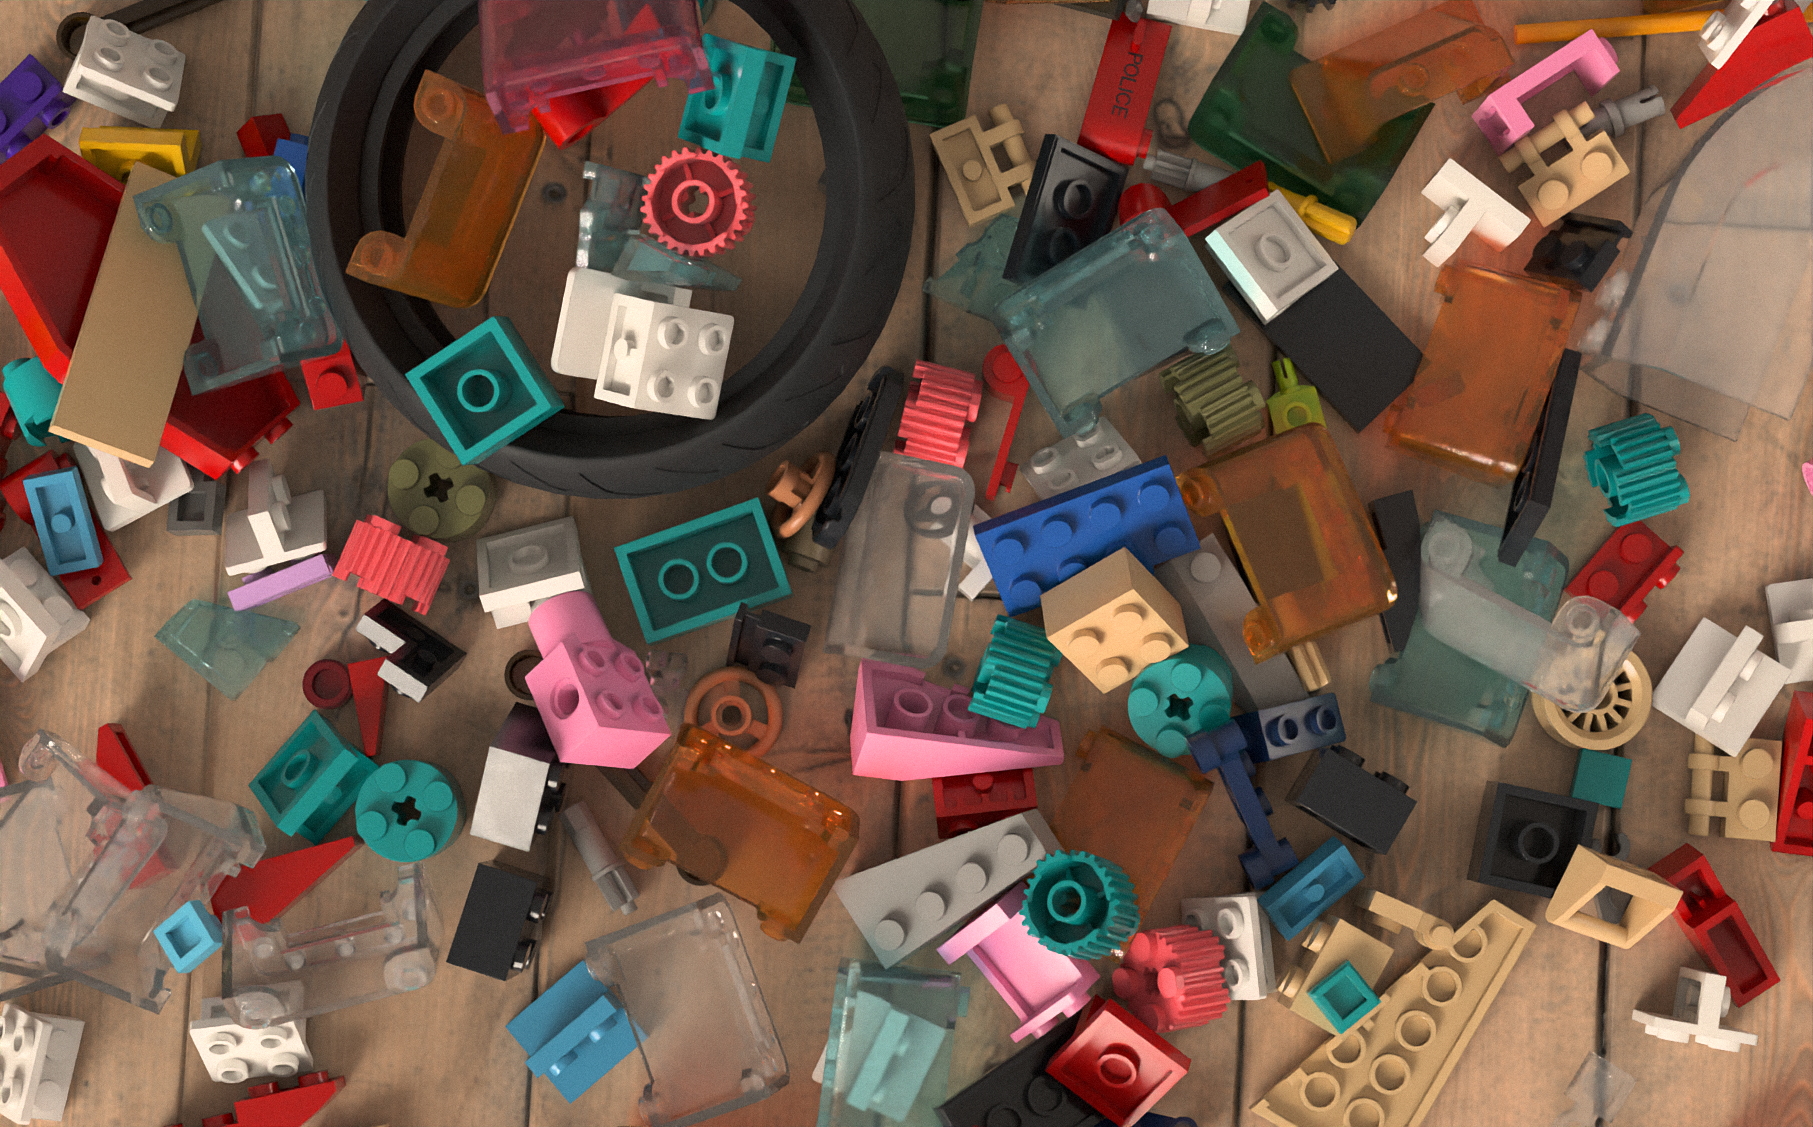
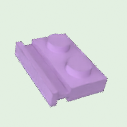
(268, 586)

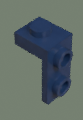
(1291, 728)

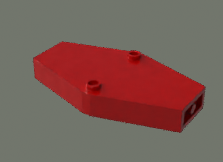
(51, 248)

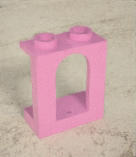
(1503, 117)

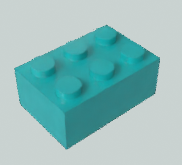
(703, 571)

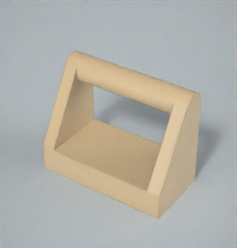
(1589, 874)

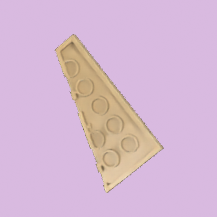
(1411, 1040)

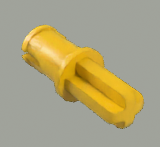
(1318, 217)

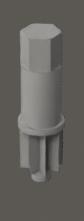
(1183, 171)
(600, 858)

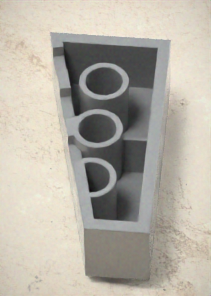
(936, 888)

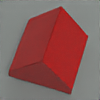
(261, 133)

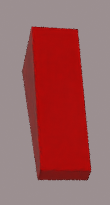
(370, 700)

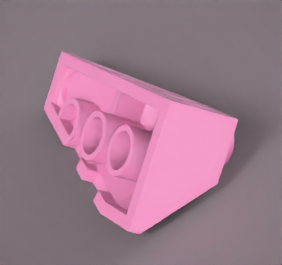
(925, 731)

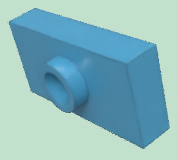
(63, 520)
(1310, 888)

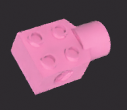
(591, 687)

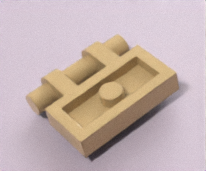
(972, 169)
(1573, 175)
(1748, 789)
(1394, 914)

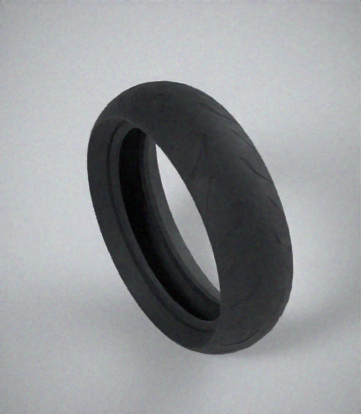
(859, 267)

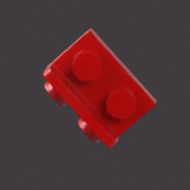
(1627, 569)
(981, 799)

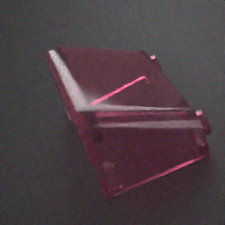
(580, 45)

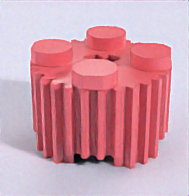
(672, 190)
(937, 414)
(392, 564)
(1173, 978)

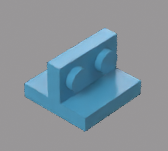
(574, 1032)

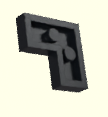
(418, 655)

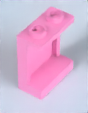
(1022, 971)

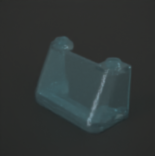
(246, 268)
(1111, 317)
(1452, 688)
(889, 1044)

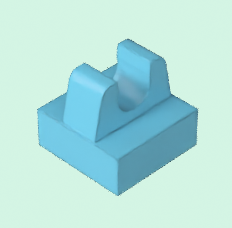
(189, 936)

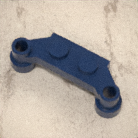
(1225, 750)

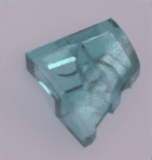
(609, 215)
(653, 263)
(976, 279)
(225, 643)

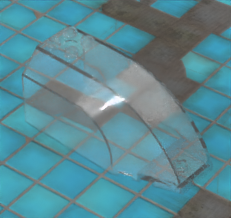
(1719, 271)

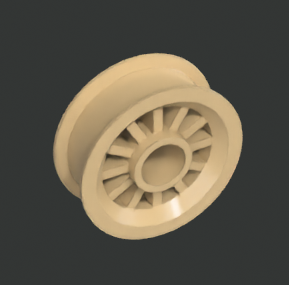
(1622, 726)

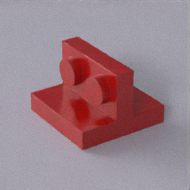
(1117, 1062)

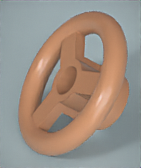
(799, 489)
(732, 677)

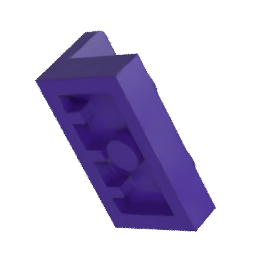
(30, 105)

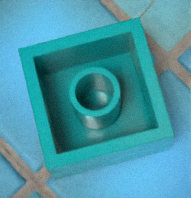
(485, 390)

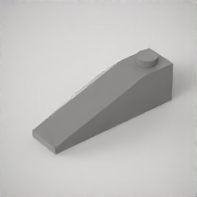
(1213, 615)

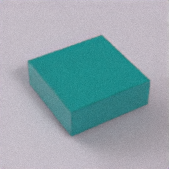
(1600, 778)
(1343, 996)

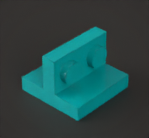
(747, 104)
(312, 779)

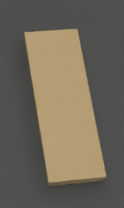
(129, 339)

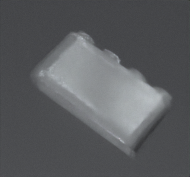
(901, 564)

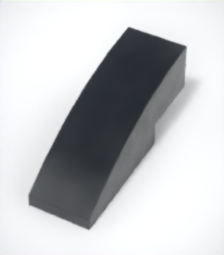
(1400, 540)

